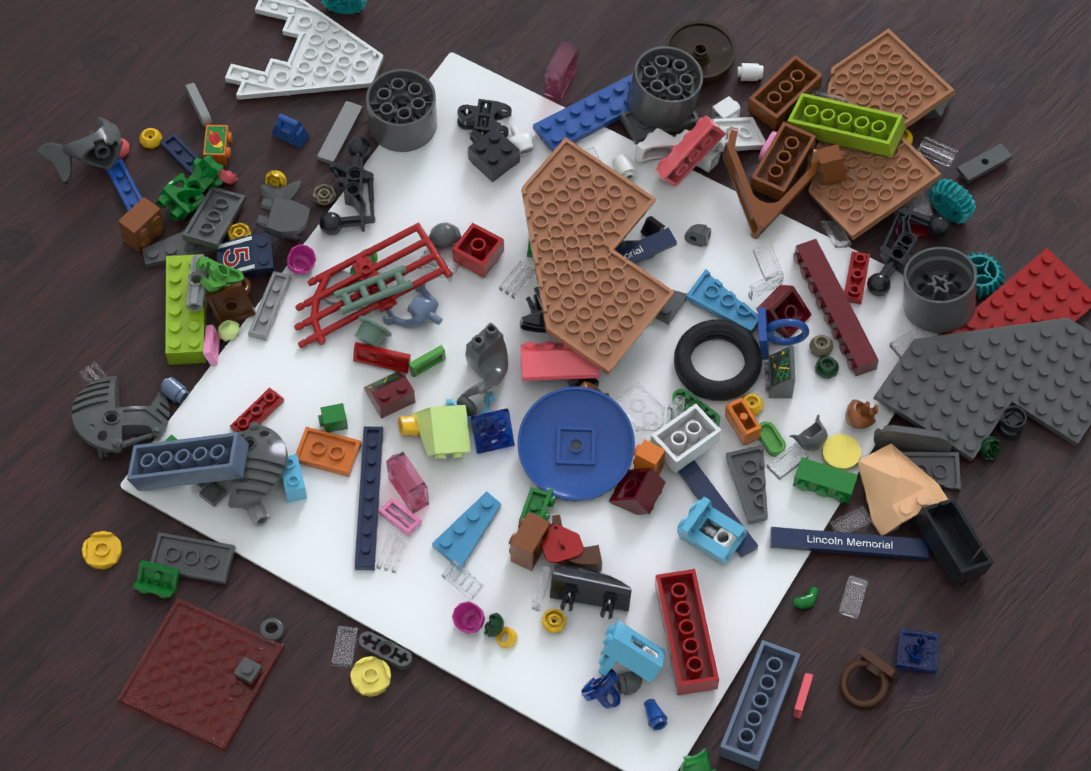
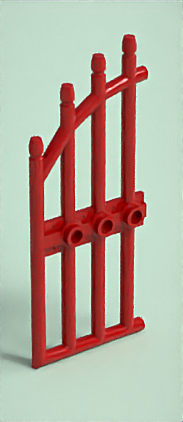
(366, 269)

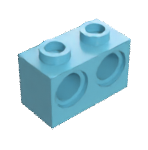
(293, 480)

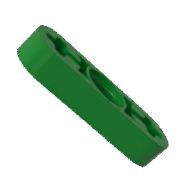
(689, 397)

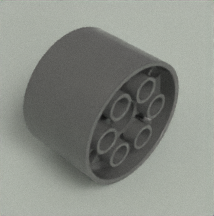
(663, 100)
(405, 132)
(957, 296)

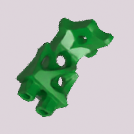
(178, 197)

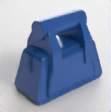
(290, 131)

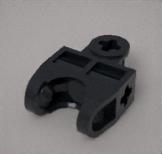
(476, 115)

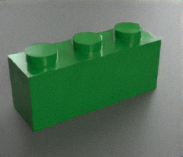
(825, 480)

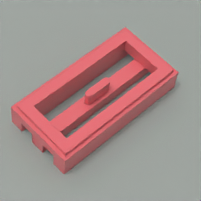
(802, 695)

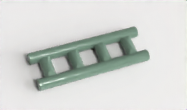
(367, 299)

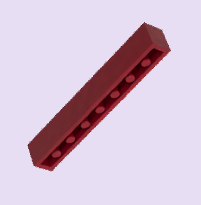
(836, 308)

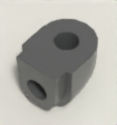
(698, 235)
(628, 683)

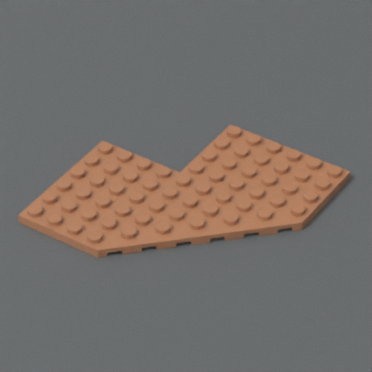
(895, 81)
(586, 289)

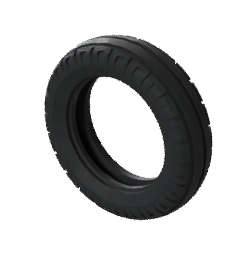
(714, 389)

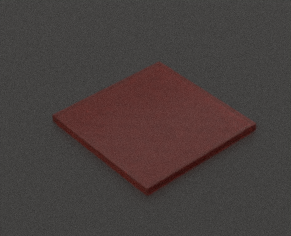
(190, 674)

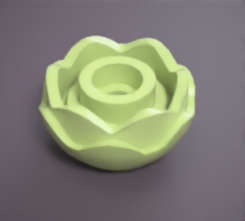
(228, 330)

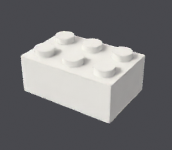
(686, 437)

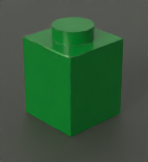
(333, 418)

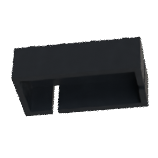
(953, 541)

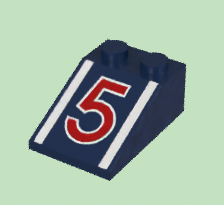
(248, 254)

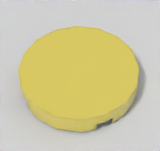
(841, 452)
(370, 676)

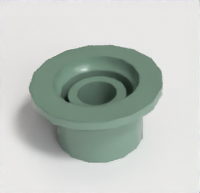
(371, 332)

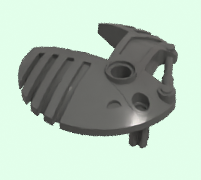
(103, 422)
(263, 466)

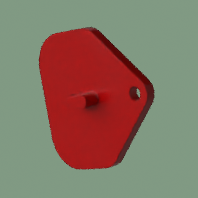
(560, 539)

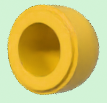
(512, 638)

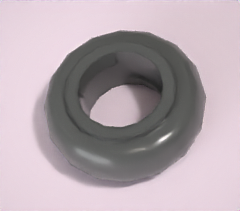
(470, 406)
(272, 622)

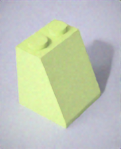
(444, 431)

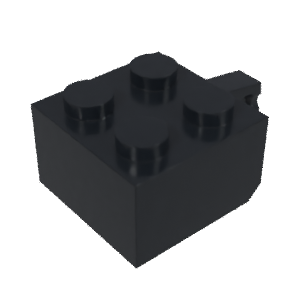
(492, 153)

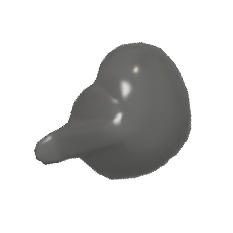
(444, 235)
(812, 437)

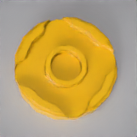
(102, 550)

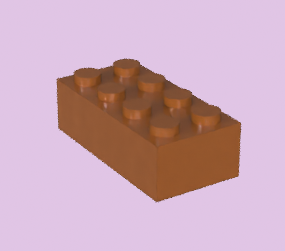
(779, 95)
(783, 161)

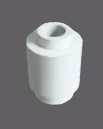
(750, 72)
(624, 167)

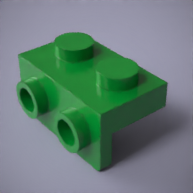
(538, 503)
(157, 579)

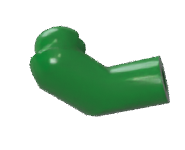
(807, 601)

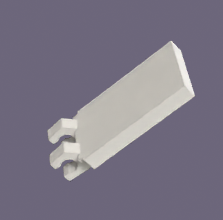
(748, 135)

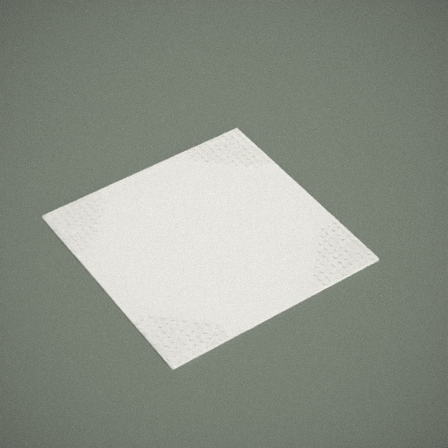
(544, 672)

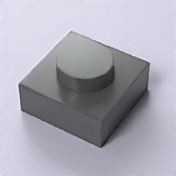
(213, 493)
(247, 670)

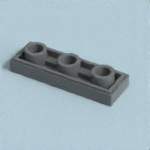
(984, 163)

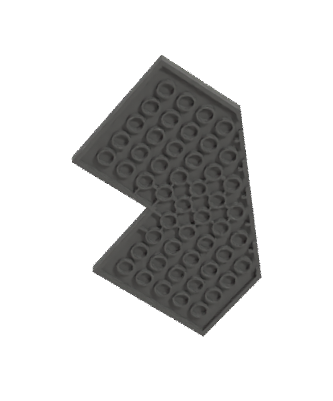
(970, 377)

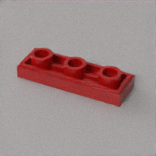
(855, 285)
(264, 405)

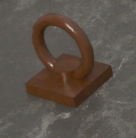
(232, 302)
(875, 666)

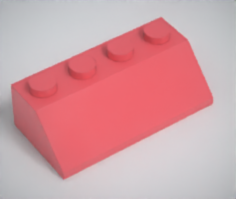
(690, 151)
(554, 362)

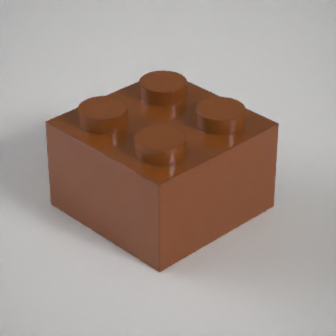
(141, 224)
(527, 542)

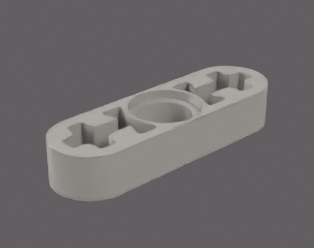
(198, 104)

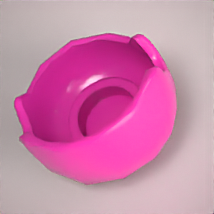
(301, 259)
(468, 617)

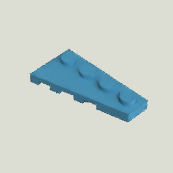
(716, 299)
(463, 535)

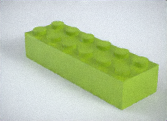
(848, 124)
(183, 327)

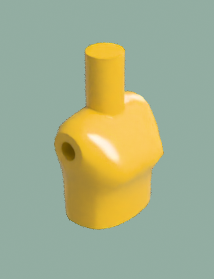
(408, 426)

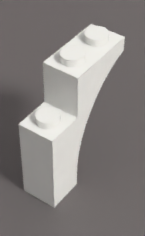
(659, 145)

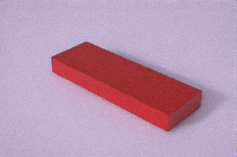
(381, 357)

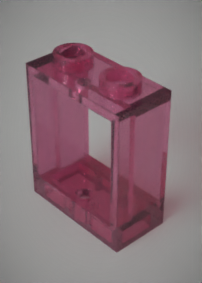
(561, 70)
(407, 482)

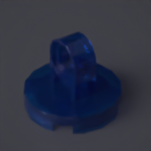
(601, 688)

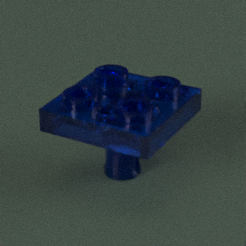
(492, 425)
(919, 643)

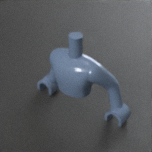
(421, 310)

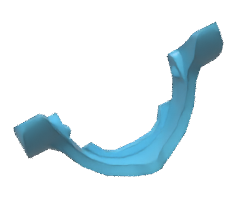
(487, 399)

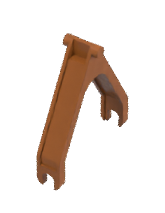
(758, 213)

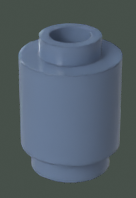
(174, 390)

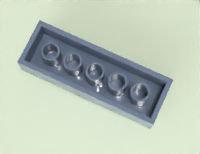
(188, 461)
(759, 705)

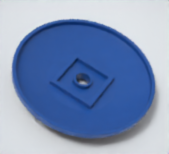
(582, 417)

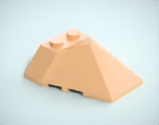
(895, 488)

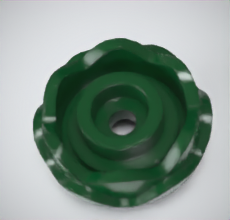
(825, 372)
(990, 448)
(494, 625)

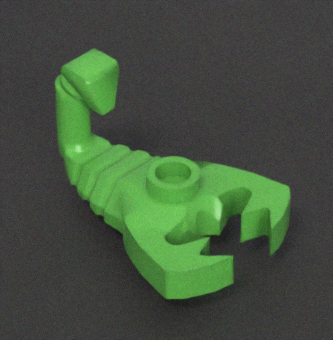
(218, 274)

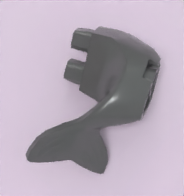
(98, 149)
(285, 217)
(488, 358)

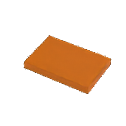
(328, 451)

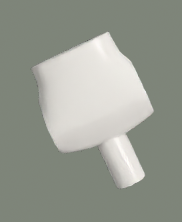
(522, 140)

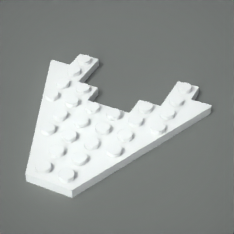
(321, 60)

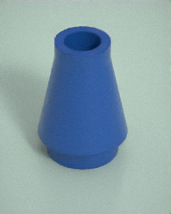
(655, 716)

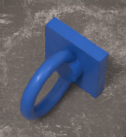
(766, 332)

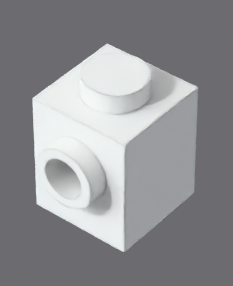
(726, 109)

